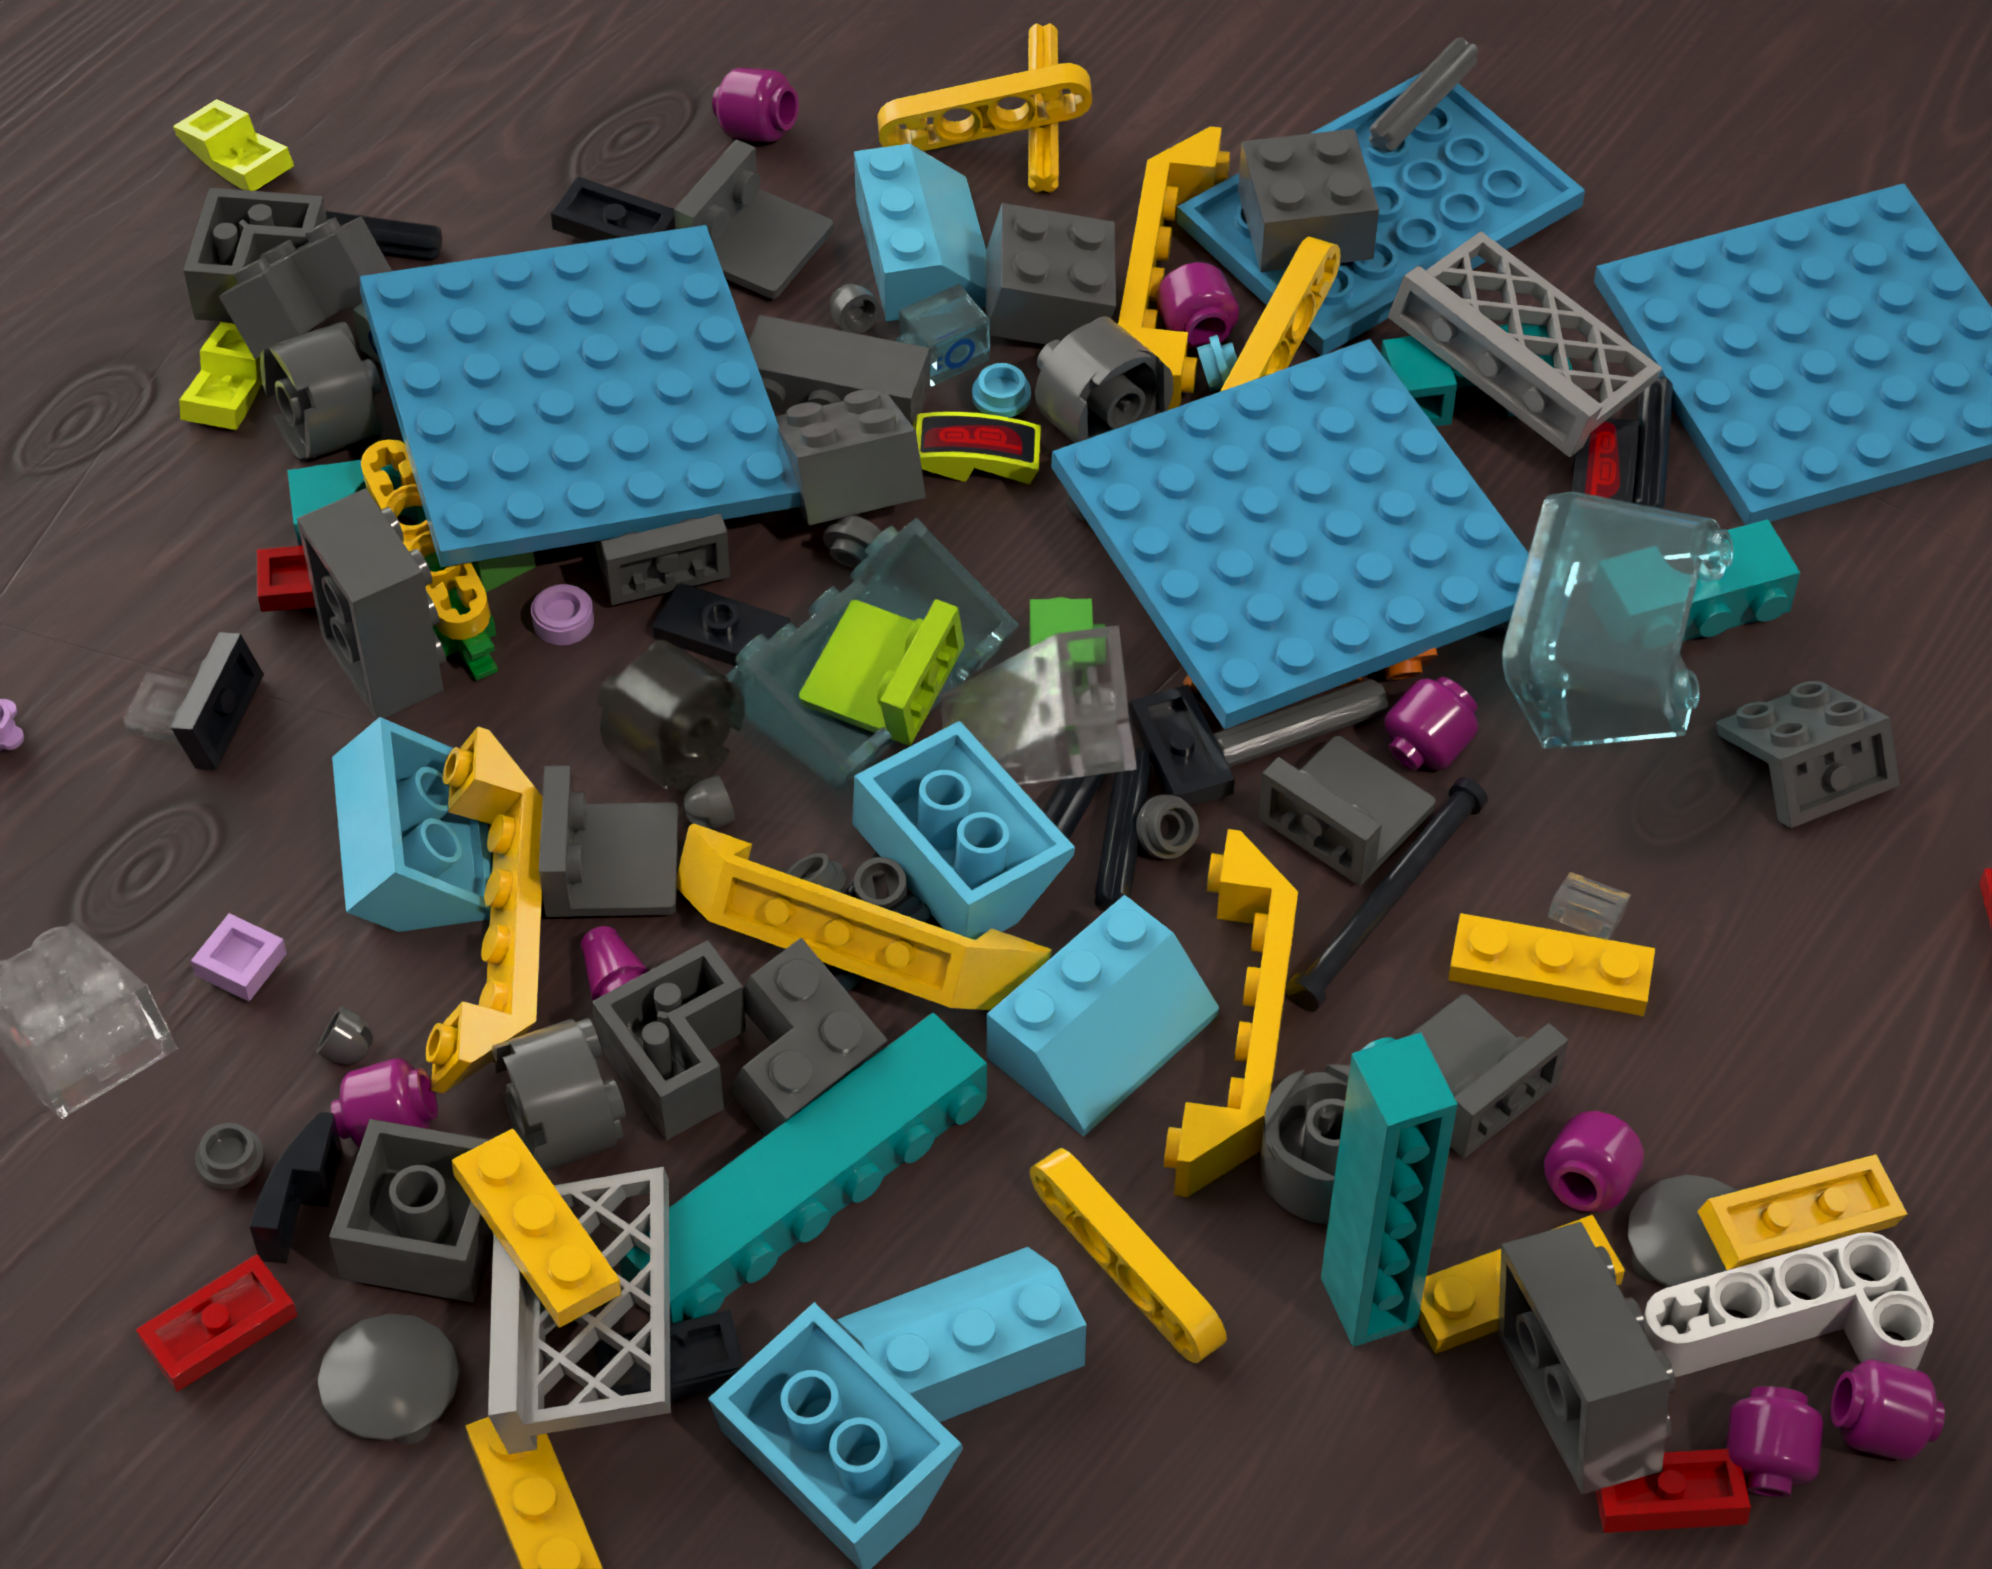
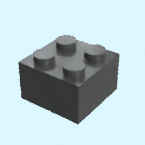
(1306, 189)
(1048, 273)
(851, 455)
(408, 1216)

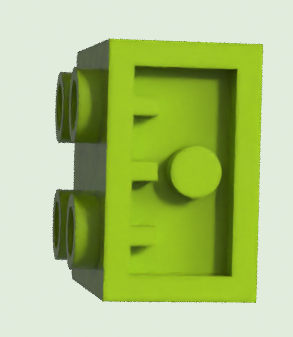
(885, 668)

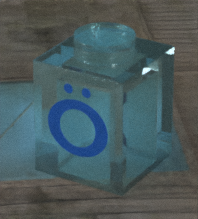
(951, 329)

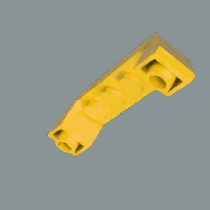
(1168, 181)
(494, 790)
(850, 931)
(1222, 1137)

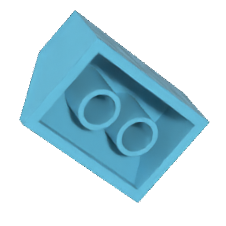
(918, 227)
(960, 832)
(399, 846)
(1100, 1016)
(976, 1333)
(837, 1436)

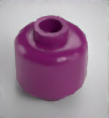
(755, 104)
(1197, 302)
(1431, 724)
(386, 1093)
(1593, 1161)
(1887, 1409)
(1775, 1440)

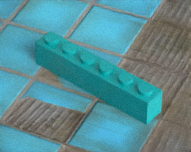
(816, 1166)
(1387, 1186)

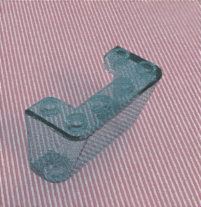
(899, 576)

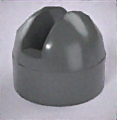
(854, 308)
(709, 804)
(879, 867)
(345, 1038)

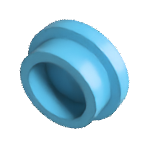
(1217, 362)
(1001, 390)

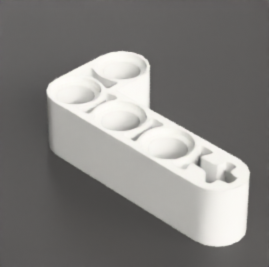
(1699, 1333)

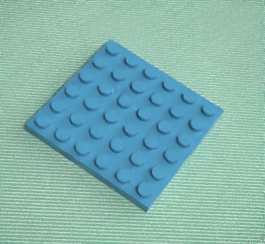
(1816, 351)
(576, 394)
(1296, 531)

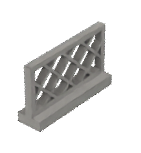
(1507, 363)
(521, 1323)

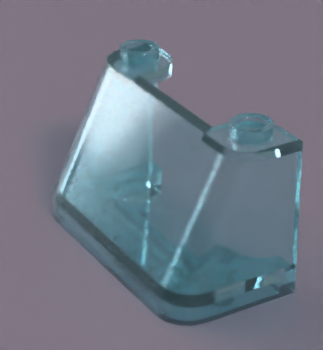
(1607, 618)

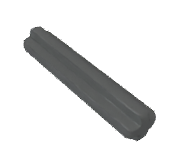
(1423, 95)
(1302, 722)

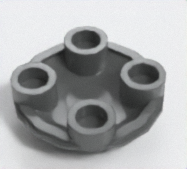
(1669, 1234)
(389, 1378)

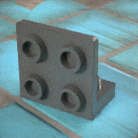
(754, 233)
(662, 557)
(1818, 749)
(1343, 807)
(606, 854)
(1490, 1068)

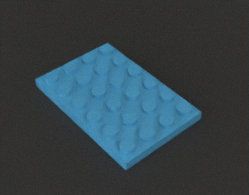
(1433, 193)

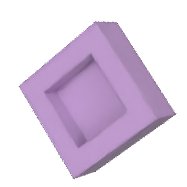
(238, 957)

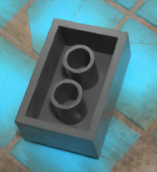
(373, 603)
(1584, 1357)

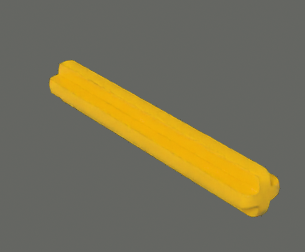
(1043, 140)

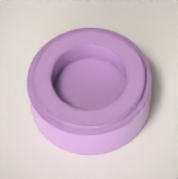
(562, 614)

